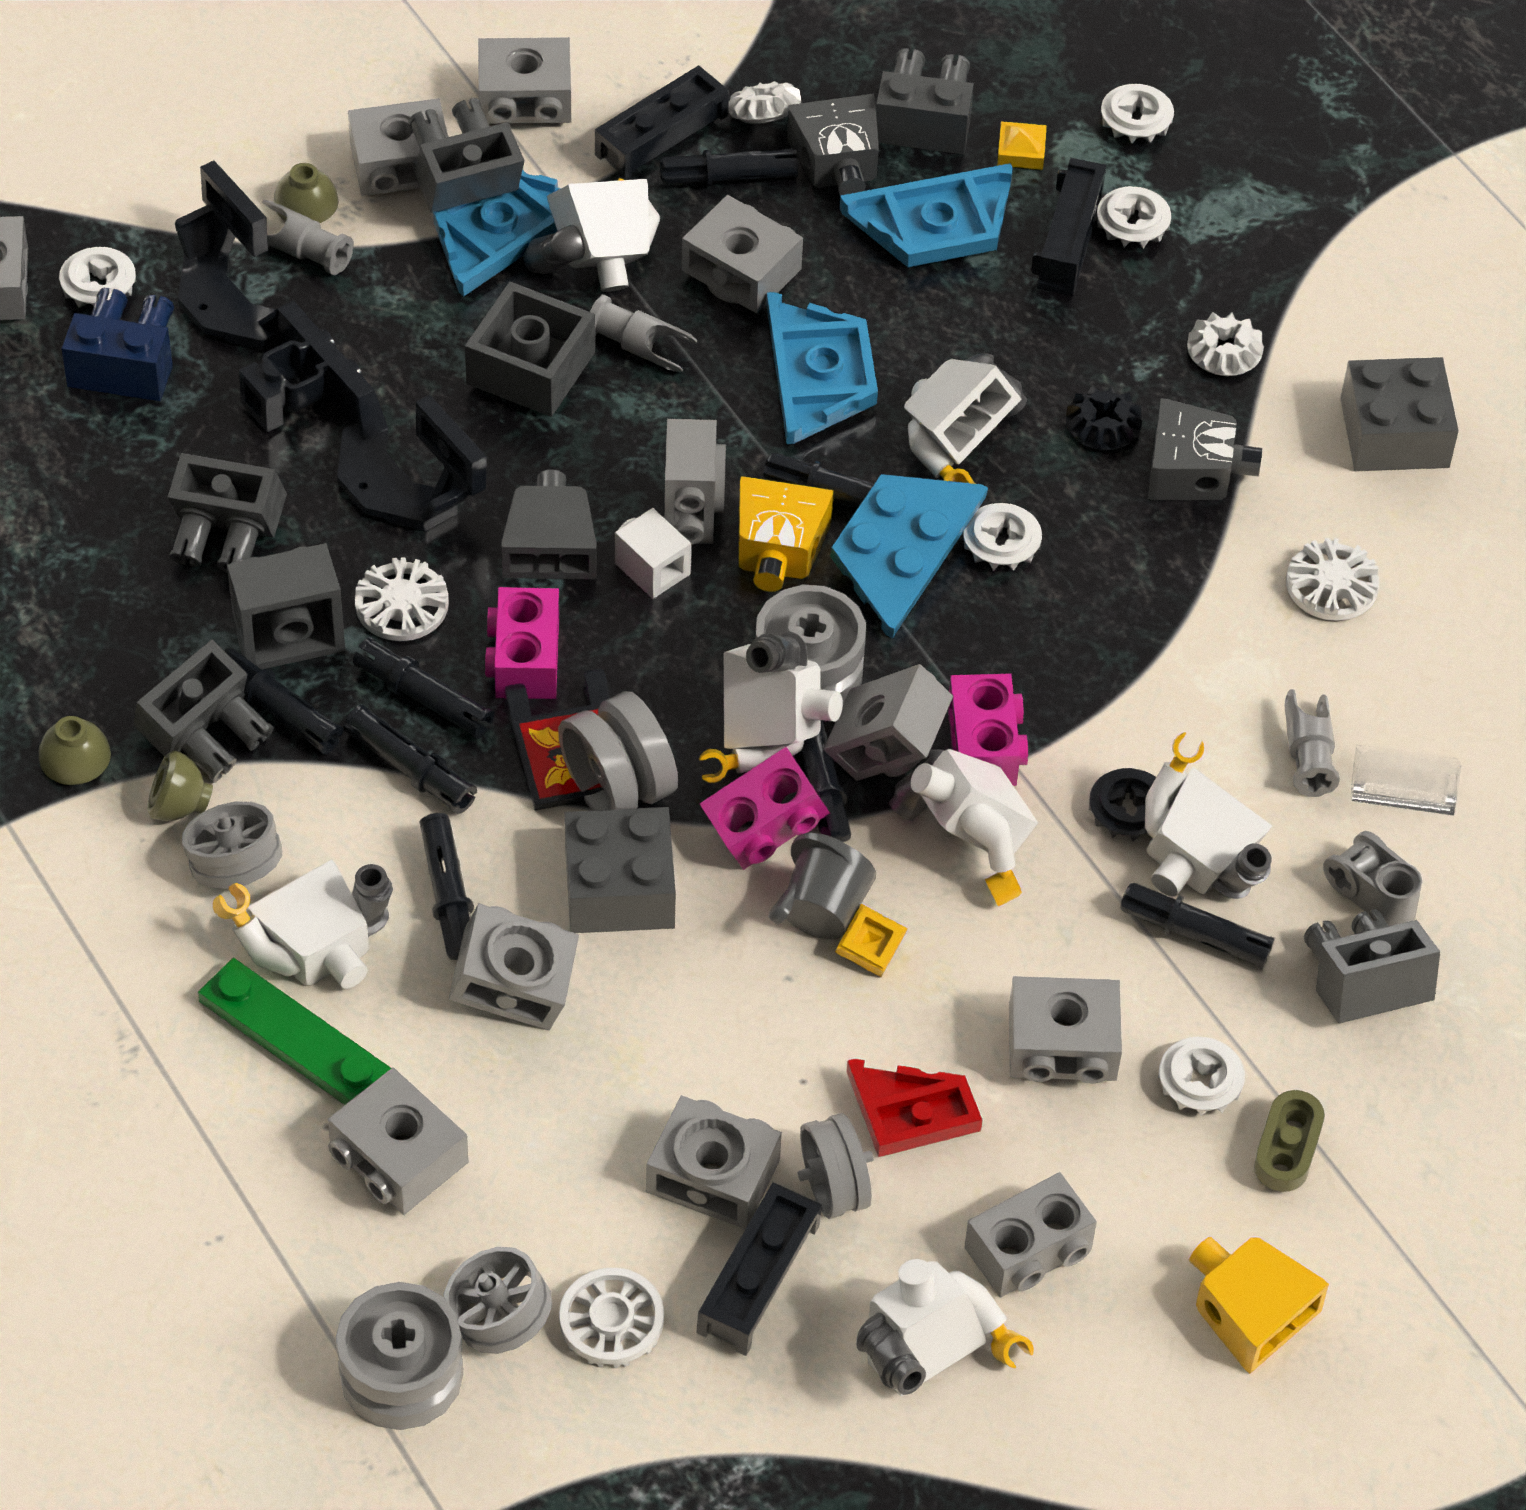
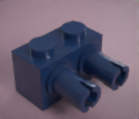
(118, 354)

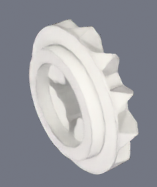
(763, 102)
(1122, 102)
(1121, 203)
(101, 262)
(1229, 358)
(989, 521)
(1207, 1057)

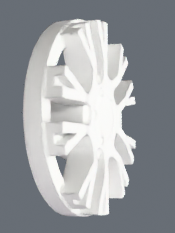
(1333, 580)
(401, 600)
(611, 1317)

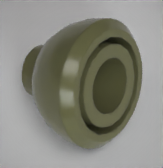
(307, 193)
(74, 751)
(177, 789)

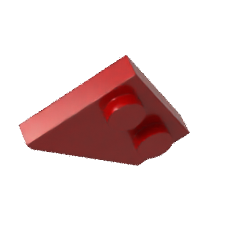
(912, 1106)

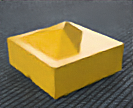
(1022, 145)
(871, 940)

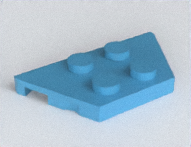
(935, 215)
(494, 231)
(820, 366)
(902, 540)

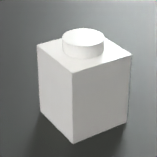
(652, 552)

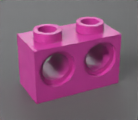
(525, 641)
(986, 718)
(758, 799)

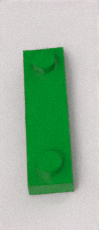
(291, 1032)

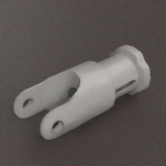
(305, 239)
(635, 330)
(1311, 746)

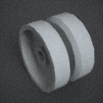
(827, 624)
(620, 751)
(400, 1355)

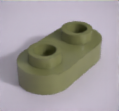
(1289, 1144)

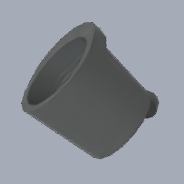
(824, 886)

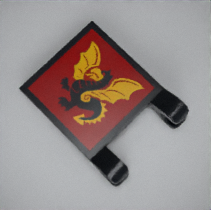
(540, 746)

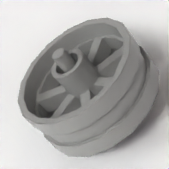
(232, 844)
(835, 1165)
(480, 1283)

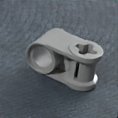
(1376, 879)

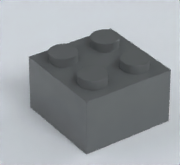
(530, 348)
(1399, 414)
(287, 606)
(620, 870)

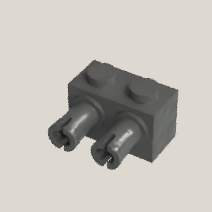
(923, 109)
(468, 165)
(226, 497)
(192, 698)
(1375, 967)

